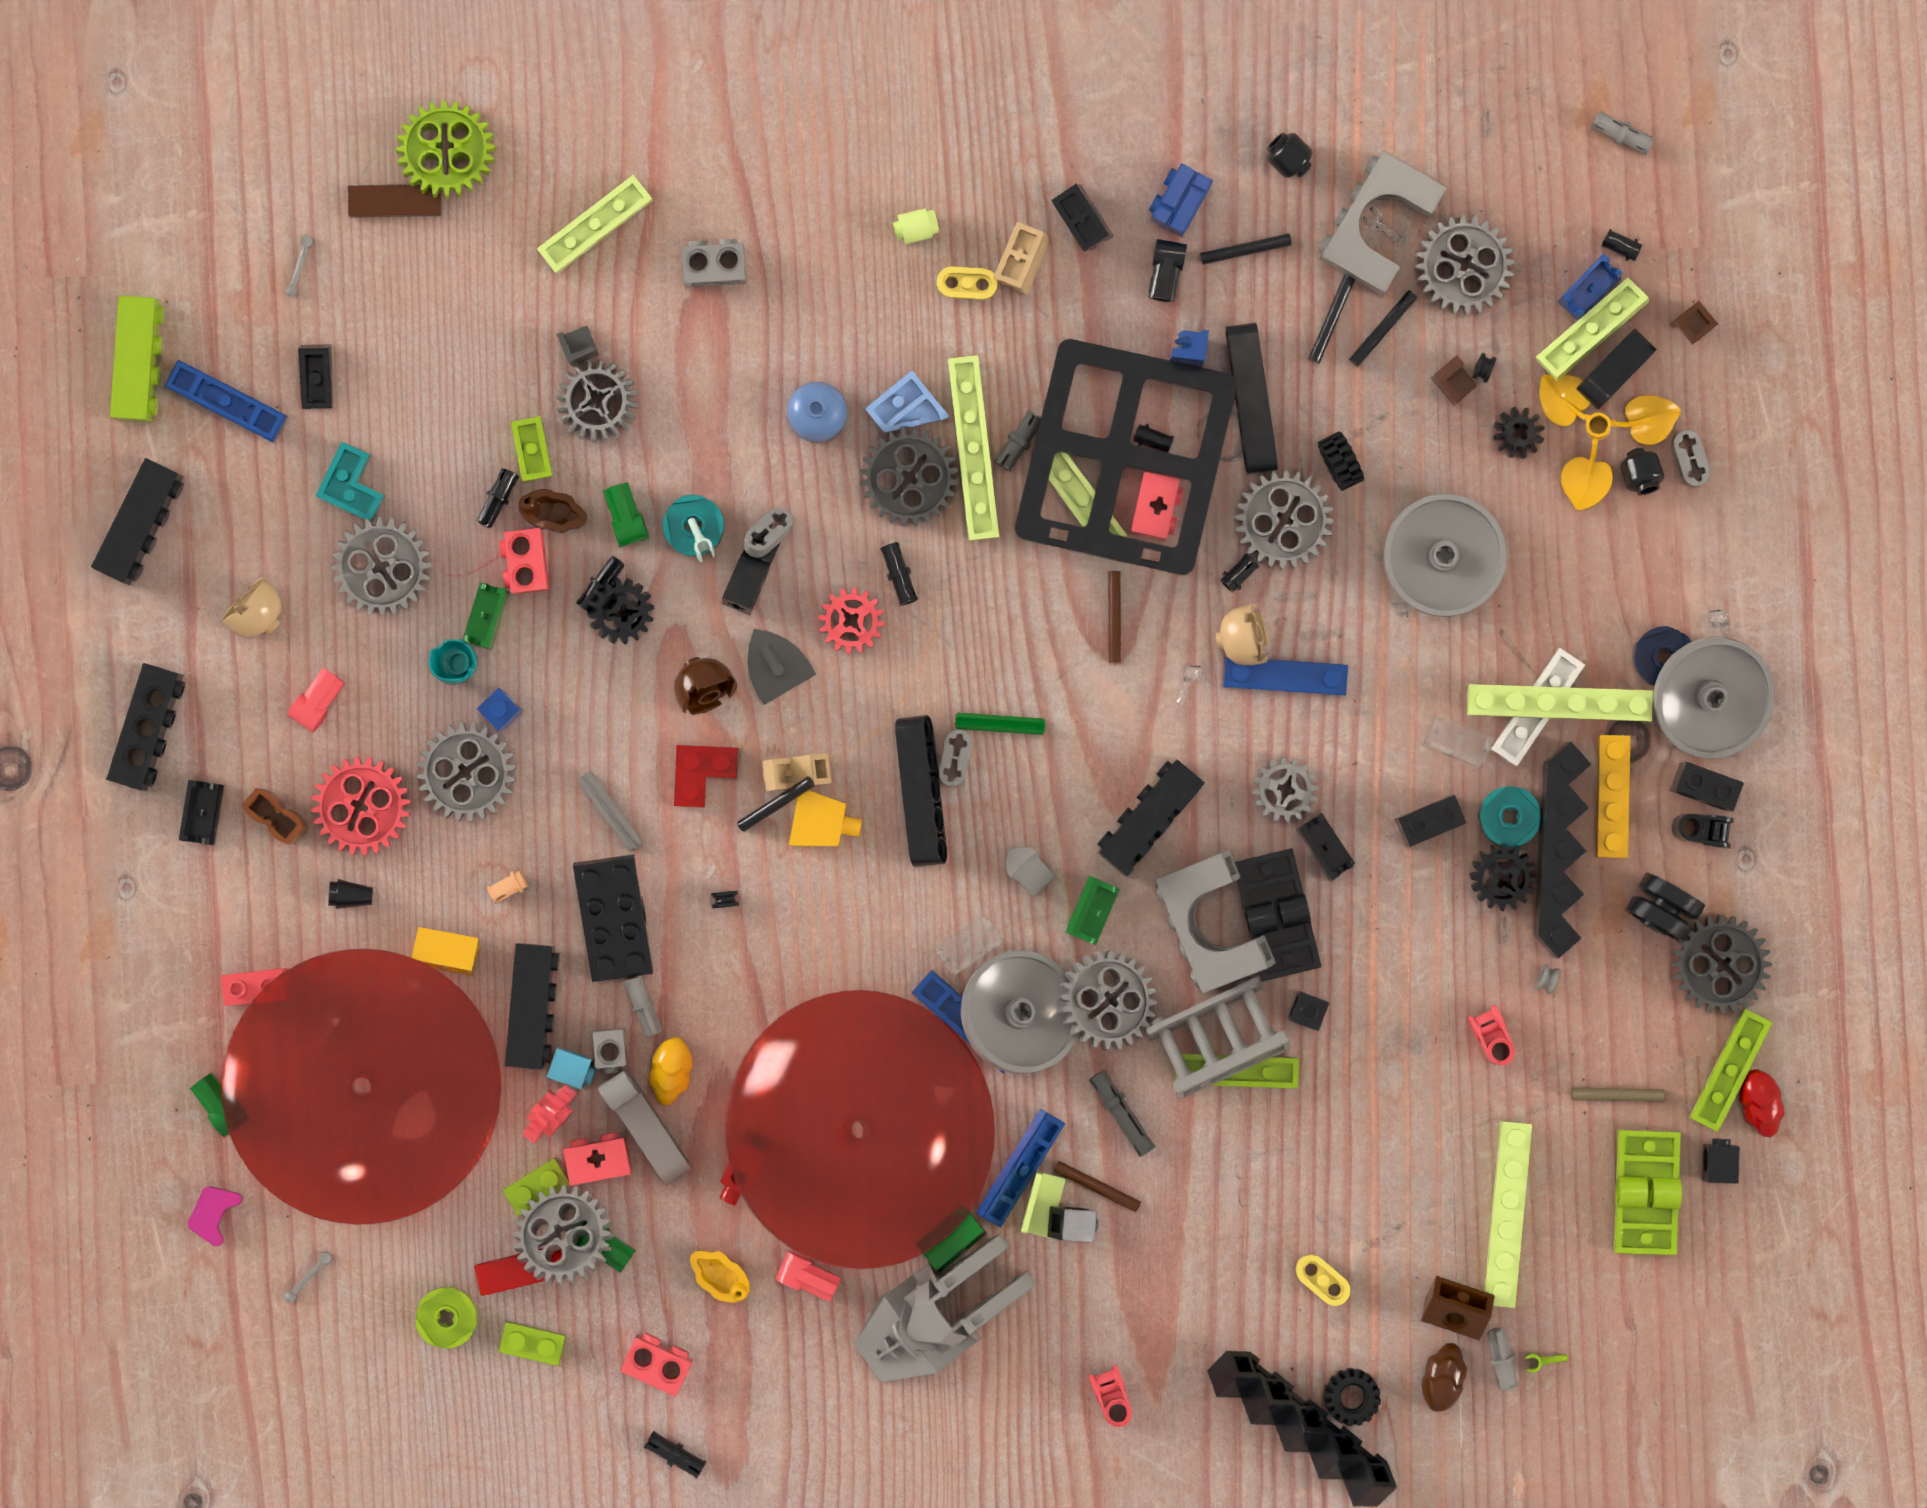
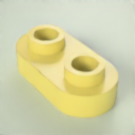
(967, 280)
(1322, 1279)

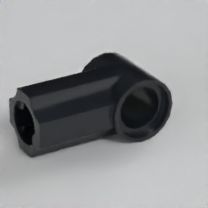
(1167, 264)

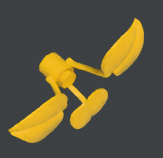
(1584, 479)

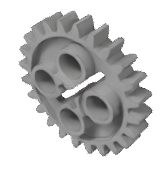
(1477, 240)
(1260, 505)
(356, 579)
(451, 748)
(1090, 979)
(575, 1259)

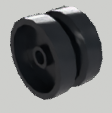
(1665, 906)

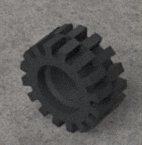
(1341, 461)
(1361, 1413)

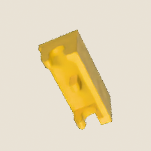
(446, 951)

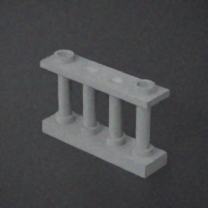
(1242, 1055)

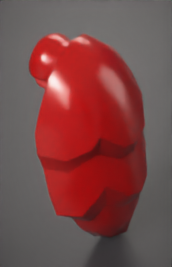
(1762, 1102)

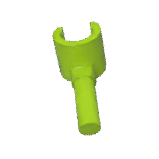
(1545, 1360)

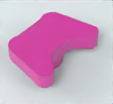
(209, 1212)

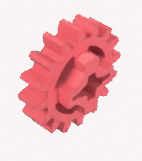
(862, 611)
(550, 1113)

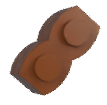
(269, 809)

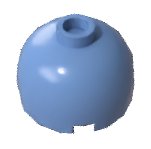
(817, 412)

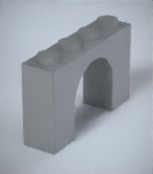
(1386, 180)
(1210, 964)

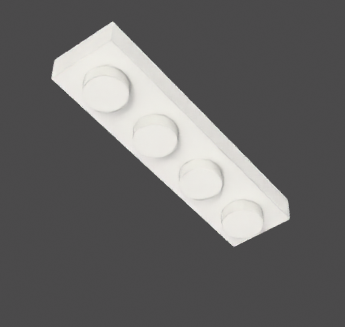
(1523, 731)

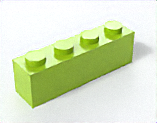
(136, 359)

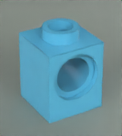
(571, 1068)

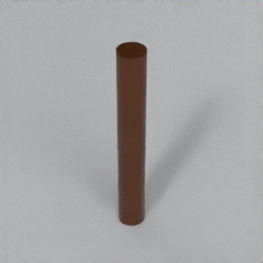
(1114, 605)
(1097, 1186)

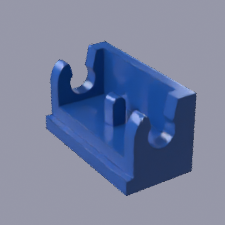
(1590, 287)
(1192, 349)

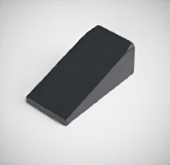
(316, 376)

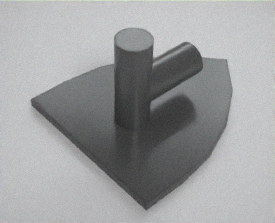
(775, 665)

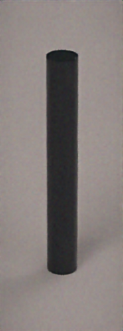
(1245, 249)
(1331, 319)
(1383, 328)
(775, 804)

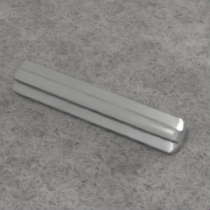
(610, 811)

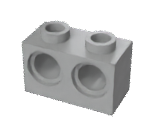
(714, 273)

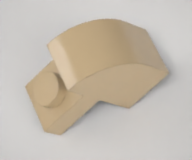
(786, 772)

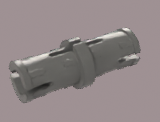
(1018, 441)

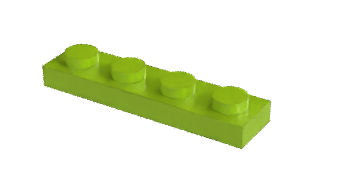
(1730, 1070)
(1271, 1073)

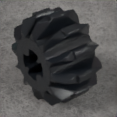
(1529, 434)

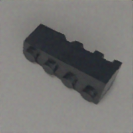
(1150, 817)

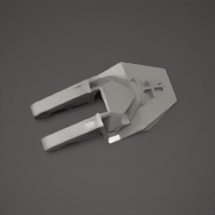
(908, 1332)

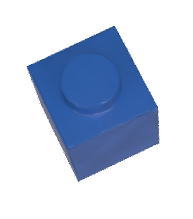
(500, 709)

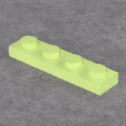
(594, 224)
(1592, 329)
(1076, 491)

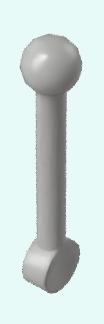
(307, 242)
(325, 1258)

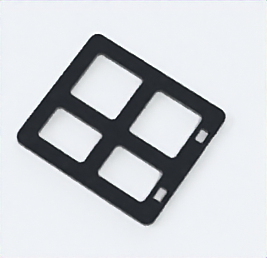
(1118, 454)

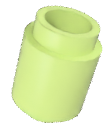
(916, 226)

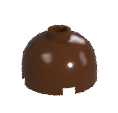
(702, 684)

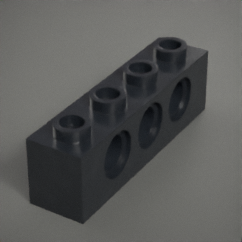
(131, 737)

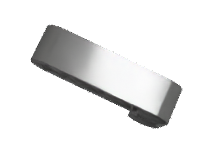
(645, 1126)

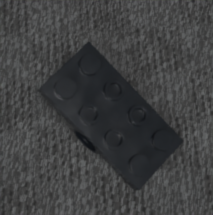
(1279, 911)
(613, 918)

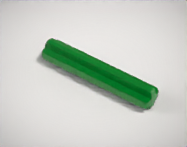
(1000, 723)

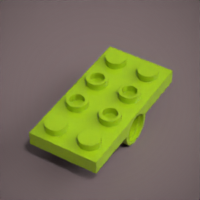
(1647, 1192)

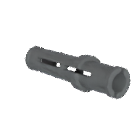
(1125, 1118)

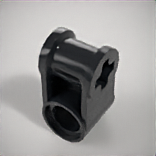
(1709, 829)

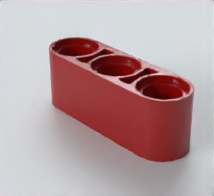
(506, 1274)

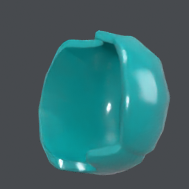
(453, 661)

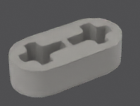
(1683, 460)
(772, 537)
(947, 756)

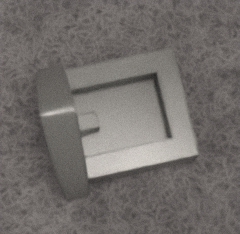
(1028, 869)

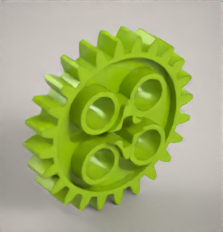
(472, 148)

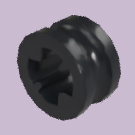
(1484, 367)
(725, 899)

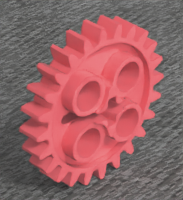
(336, 793)

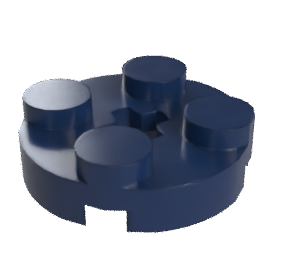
(1648, 648)

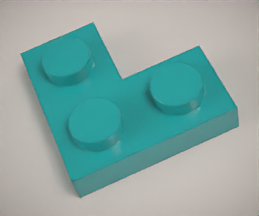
(341, 484)

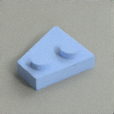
(905, 405)

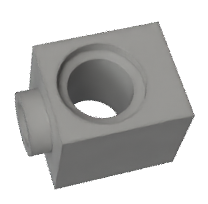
(614, 1036)

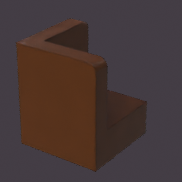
(1695, 322)
(1454, 380)

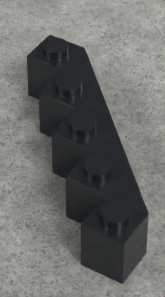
(1558, 849)
(1303, 1427)

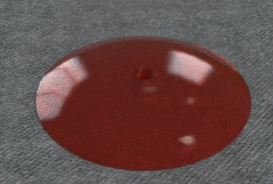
(920, 1115)
(348, 1150)

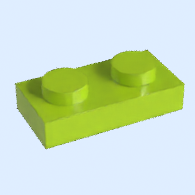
(531, 449)
(537, 1181)
(532, 1343)

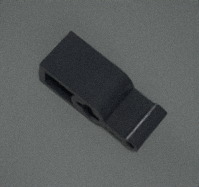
(748, 580)

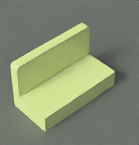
(1045, 1192)

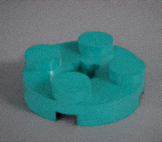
(679, 514)
(1527, 816)

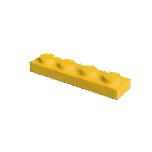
(1613, 796)

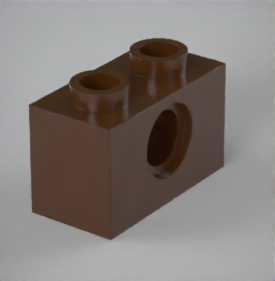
(1457, 1308)

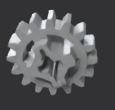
(1272, 785)

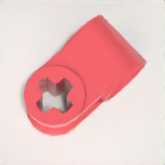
(1491, 1034)
(1111, 1394)

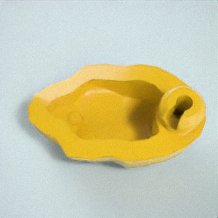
(670, 1070)
(720, 1276)

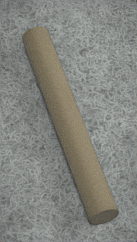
(1618, 1094)

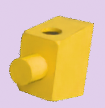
(821, 821)

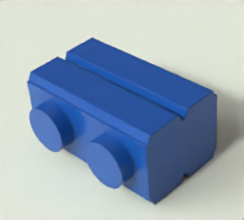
(1181, 199)

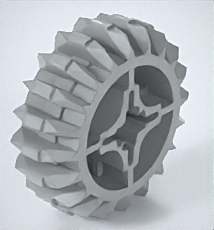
(609, 393)

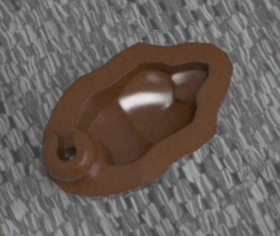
(551, 511)
(1444, 1378)

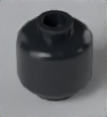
(1289, 155)
(1642, 471)

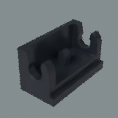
(1082, 217)
(201, 812)
(1325, 847)

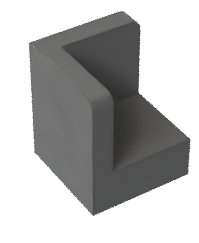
(578, 345)

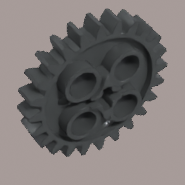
(931, 493)
(1739, 944)

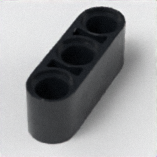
(1616, 369)

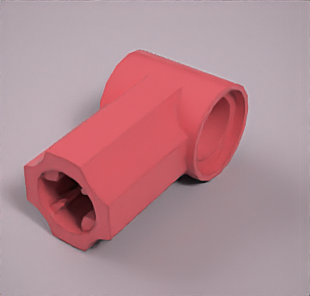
(312, 706)
(800, 1273)

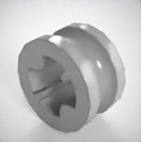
(1547, 979)

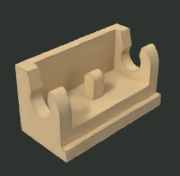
(1022, 258)

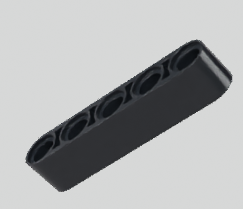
(1251, 398)
(921, 791)

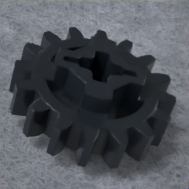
(633, 609)
(1511, 868)

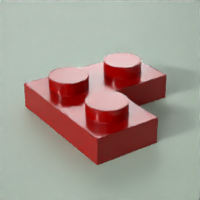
(696, 764)

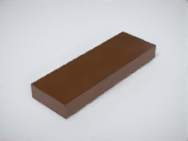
(392, 201)

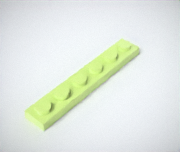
(973, 448)
(1559, 702)
(1508, 1212)

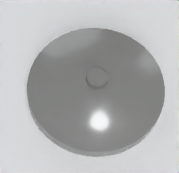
(1444, 555)
(1713, 697)
(1015, 1013)

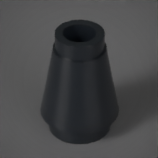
(349, 894)

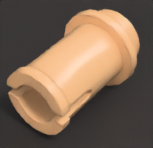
(508, 886)

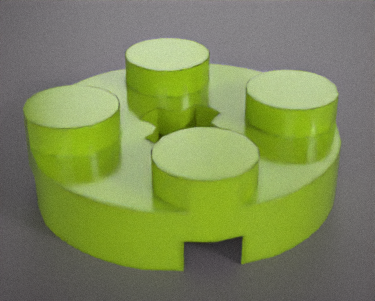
(442, 1334)

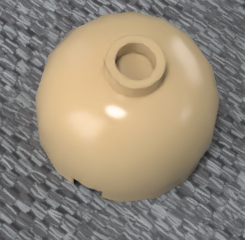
(254, 611)
(1243, 636)

